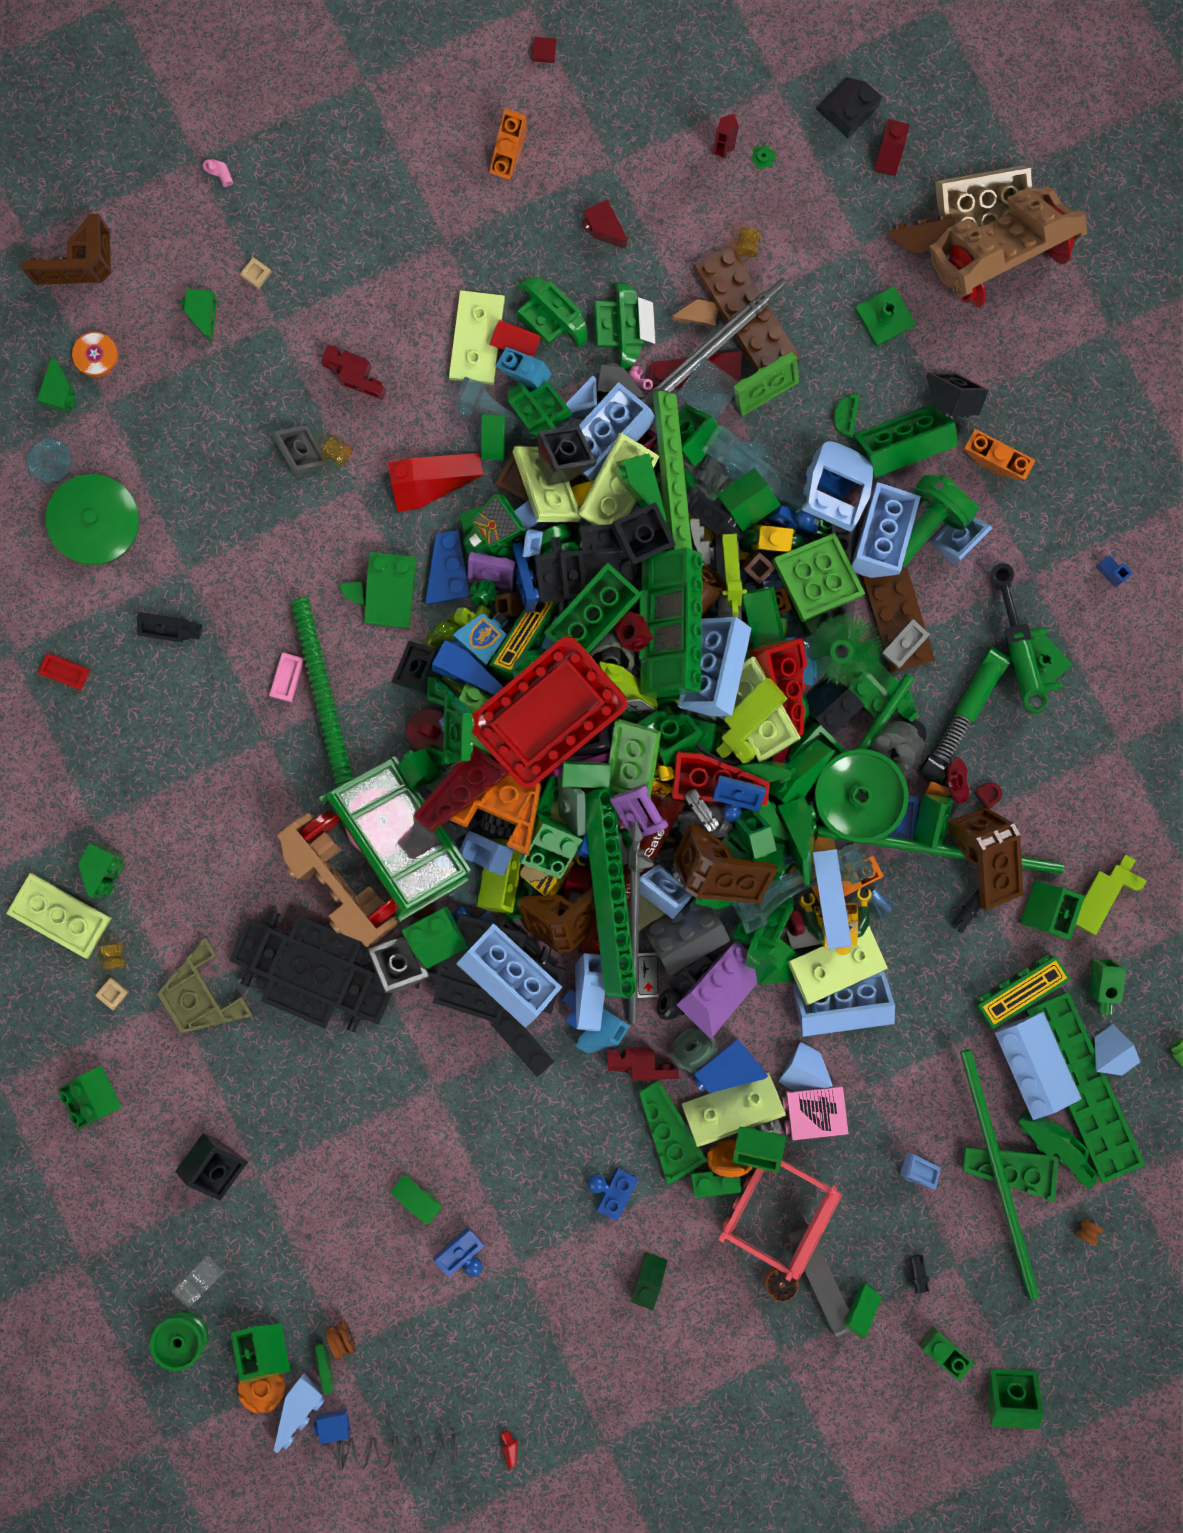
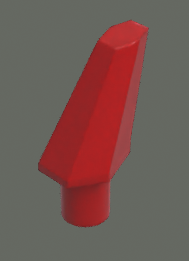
(509, 1449)

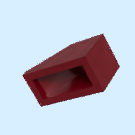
(891, 147)
(604, 225)
(577, 883)

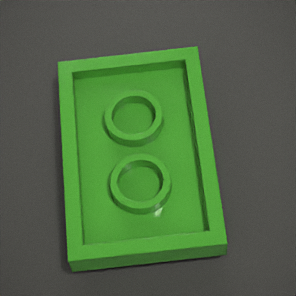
(766, 384)
(633, 756)

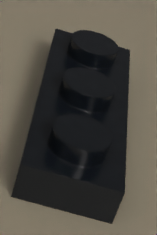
(523, 1044)

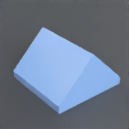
(957, 543)
(664, 891)

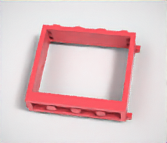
(810, 1237)

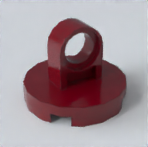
(425, 729)

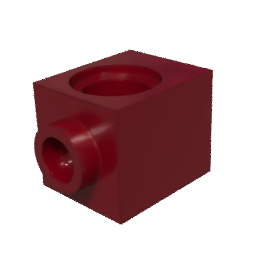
(633, 632)

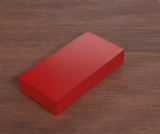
(64, 671)

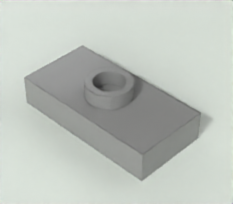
(905, 644)

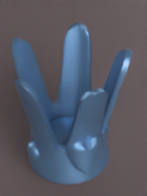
(880, 900)

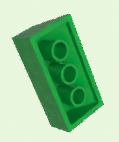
(907, 439)
(595, 609)

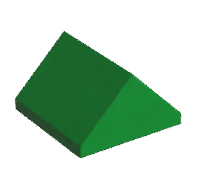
(749, 499)
(933, 819)

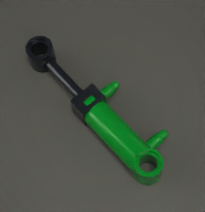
(1019, 643)

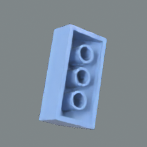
(615, 414)
(885, 532)
(722, 661)
(509, 975)
(854, 1007)
(1038, 1065)

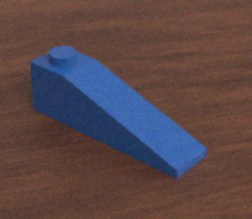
(461, 667)

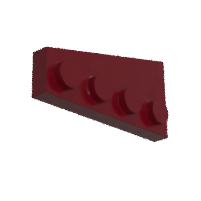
(728, 362)
(459, 789)

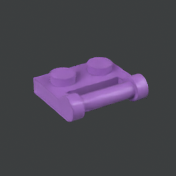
(631, 810)

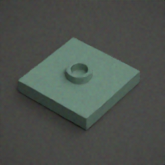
(572, 807)

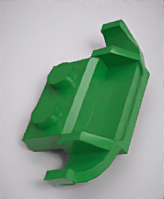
(551, 312)
(618, 324)
(538, 409)
(878, 688)
(765, 939)

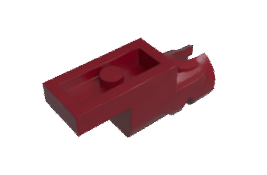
(353, 371)
(641, 1063)

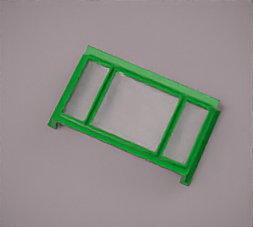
(405, 856)

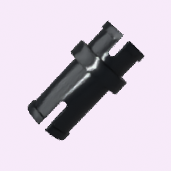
(919, 1275)

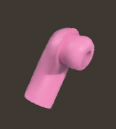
(218, 169)
(643, 384)

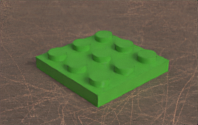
(818, 577)

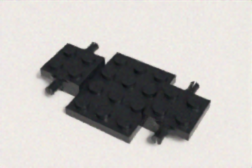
(565, 574)
(310, 971)
(465, 995)

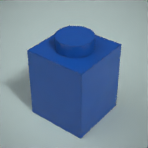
(332, 1426)

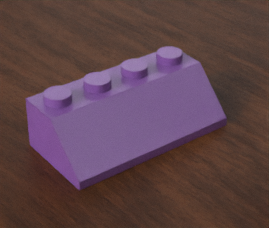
(719, 990)

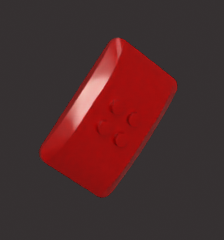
(548, 712)

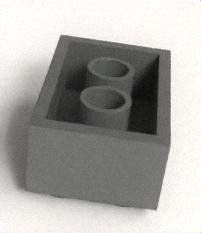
(686, 937)

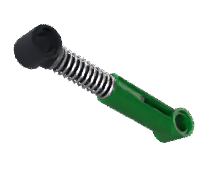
(966, 712)

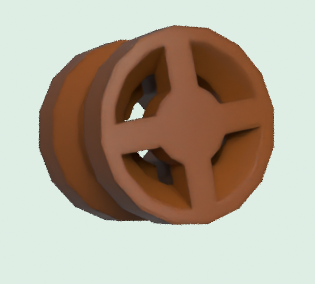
(1089, 1232)

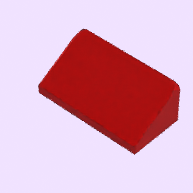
(515, 338)

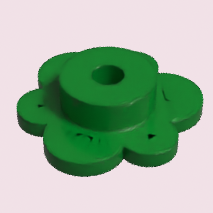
(762, 162)

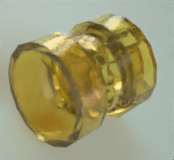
(748, 242)
(335, 450)
(111, 951)

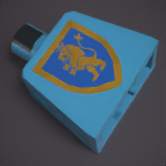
(482, 637)

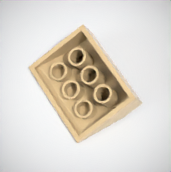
(981, 195)

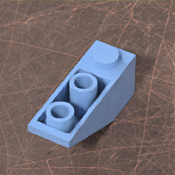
(589, 992)
(298, 1403)

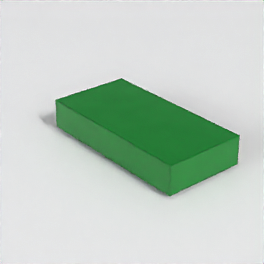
(585, 774)
(863, 1311)

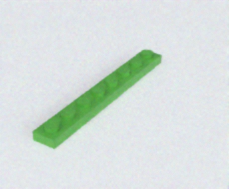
(672, 468)

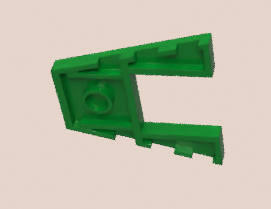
(457, 726)

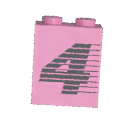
(815, 1113)

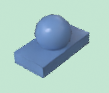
(920, 1171)

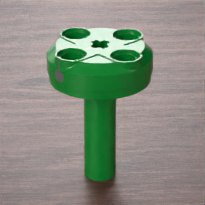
(944, 504)

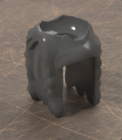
(723, 830)

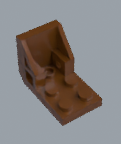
(90, 266)
(995, 849)
(712, 874)
(556, 931)

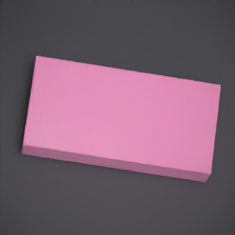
(286, 677)

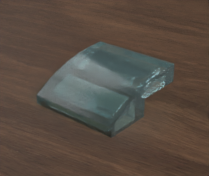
(709, 389)

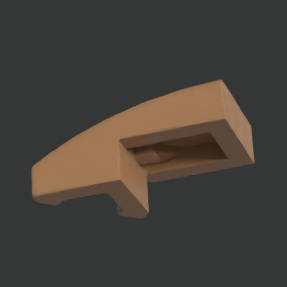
(698, 312)

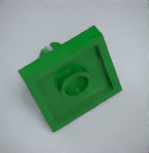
(885, 316)
(1049, 659)

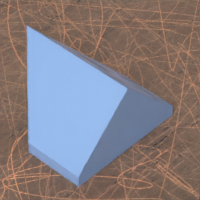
(584, 400)
(1114, 1052)
(805, 1070)

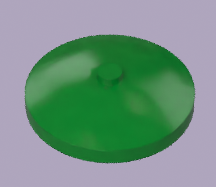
(92, 519)
(861, 796)

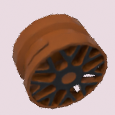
(778, 1286)
(340, 1340)

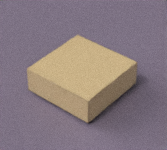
(255, 273)
(112, 993)

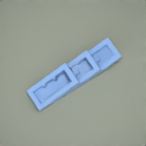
(832, 899)

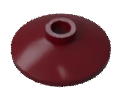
(957, 780)

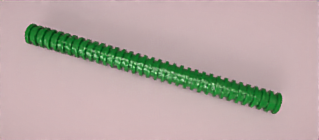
(321, 691)

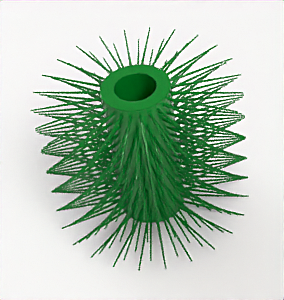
(850, 638)

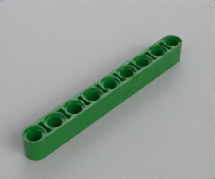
(609, 894)

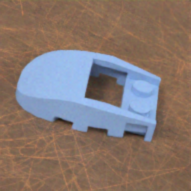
(847, 464)

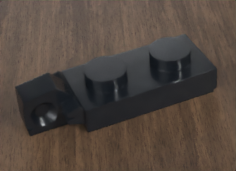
(712, 516)
(167, 627)

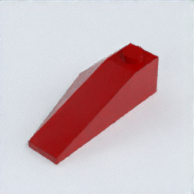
(429, 478)
(785, 665)
(702, 773)

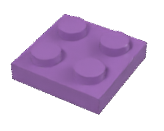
(498, 570)

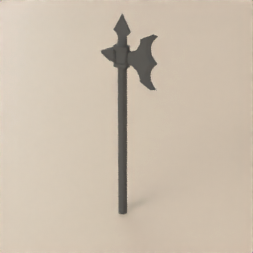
(636, 862)

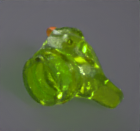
(443, 631)

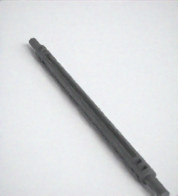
(716, 341)

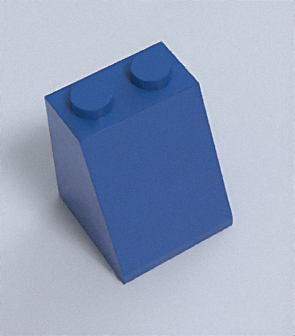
(729, 1068)

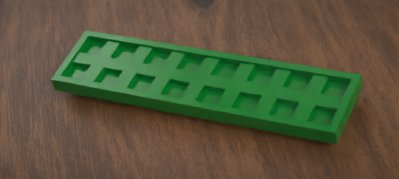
(1098, 1112)

